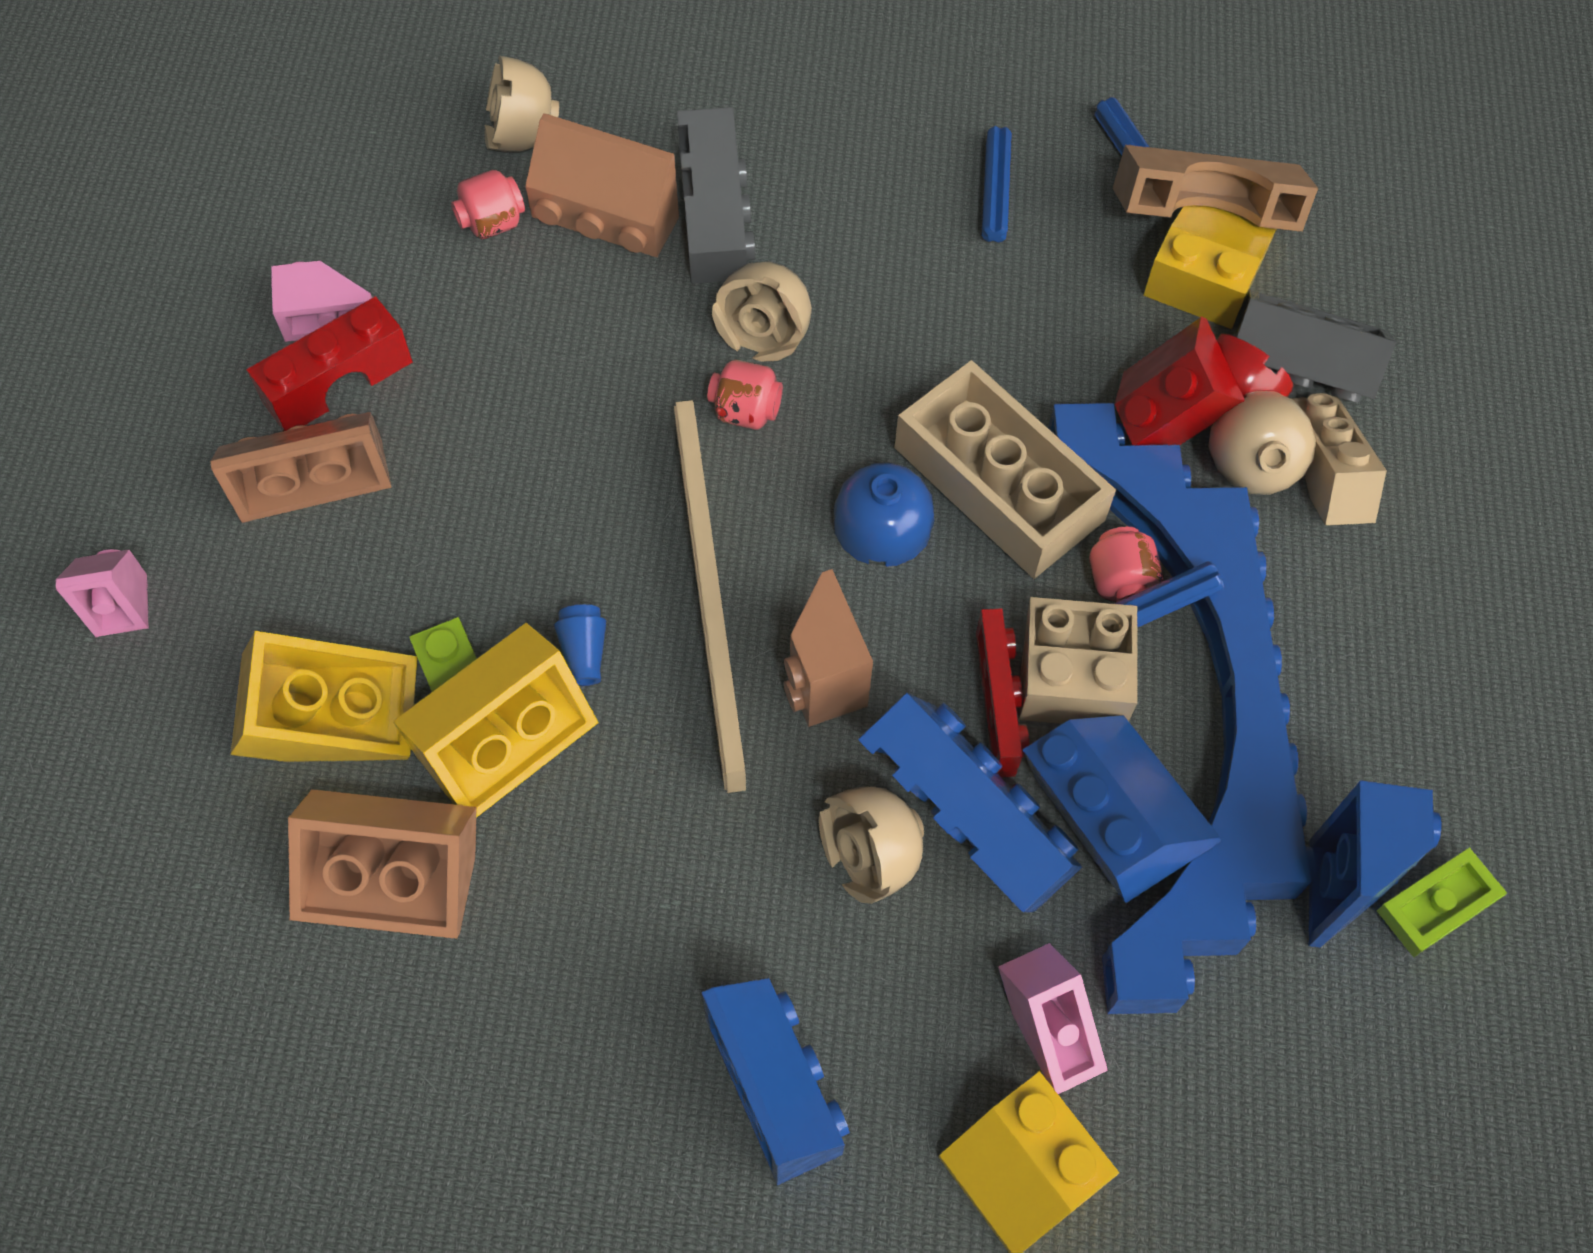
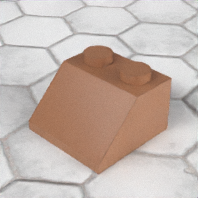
(828, 657)

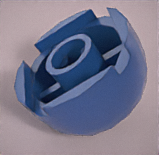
(884, 514)

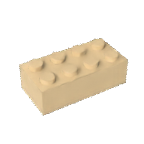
(1003, 468)

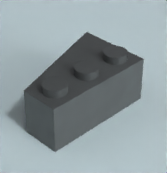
(713, 194)

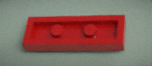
(1001, 691)

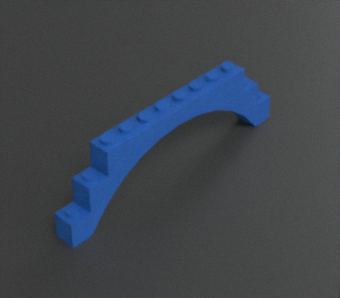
(1256, 794)

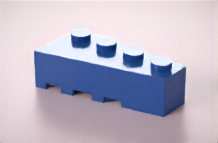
(974, 800)

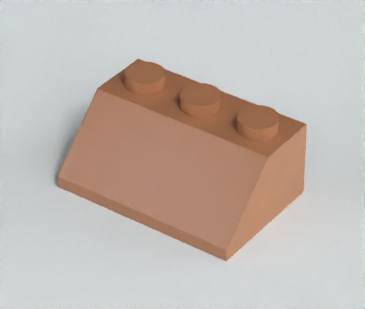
(602, 185)
(302, 467)
(381, 863)

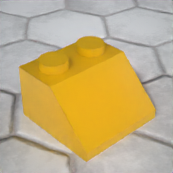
(1027, 1164)

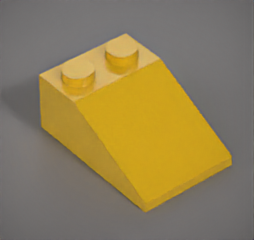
(1208, 263)
(321, 701)

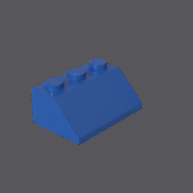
(1119, 801)
(1366, 851)
(775, 1077)

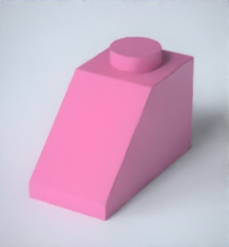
(311, 296)
(107, 592)
(1054, 1016)

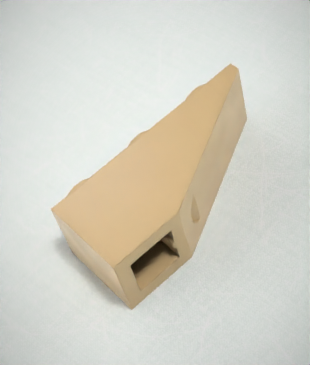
(1345, 471)

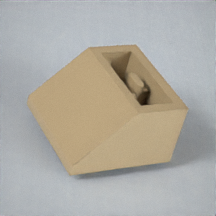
(1078, 661)

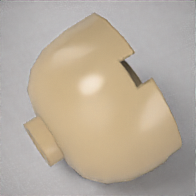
(516, 103)
(763, 310)
(1263, 443)
(874, 839)

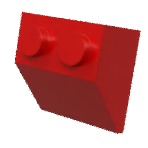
(1177, 389)

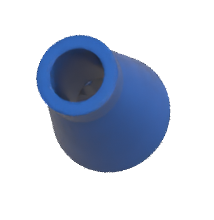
(582, 641)

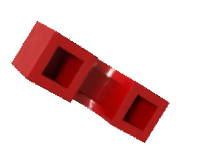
(298, 376)

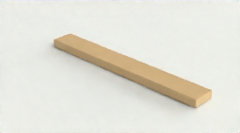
(710, 600)

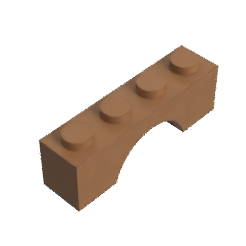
(1259, 190)

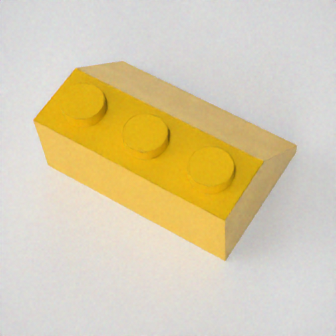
(498, 720)

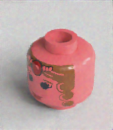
(488, 204)
(745, 394)
(1124, 563)

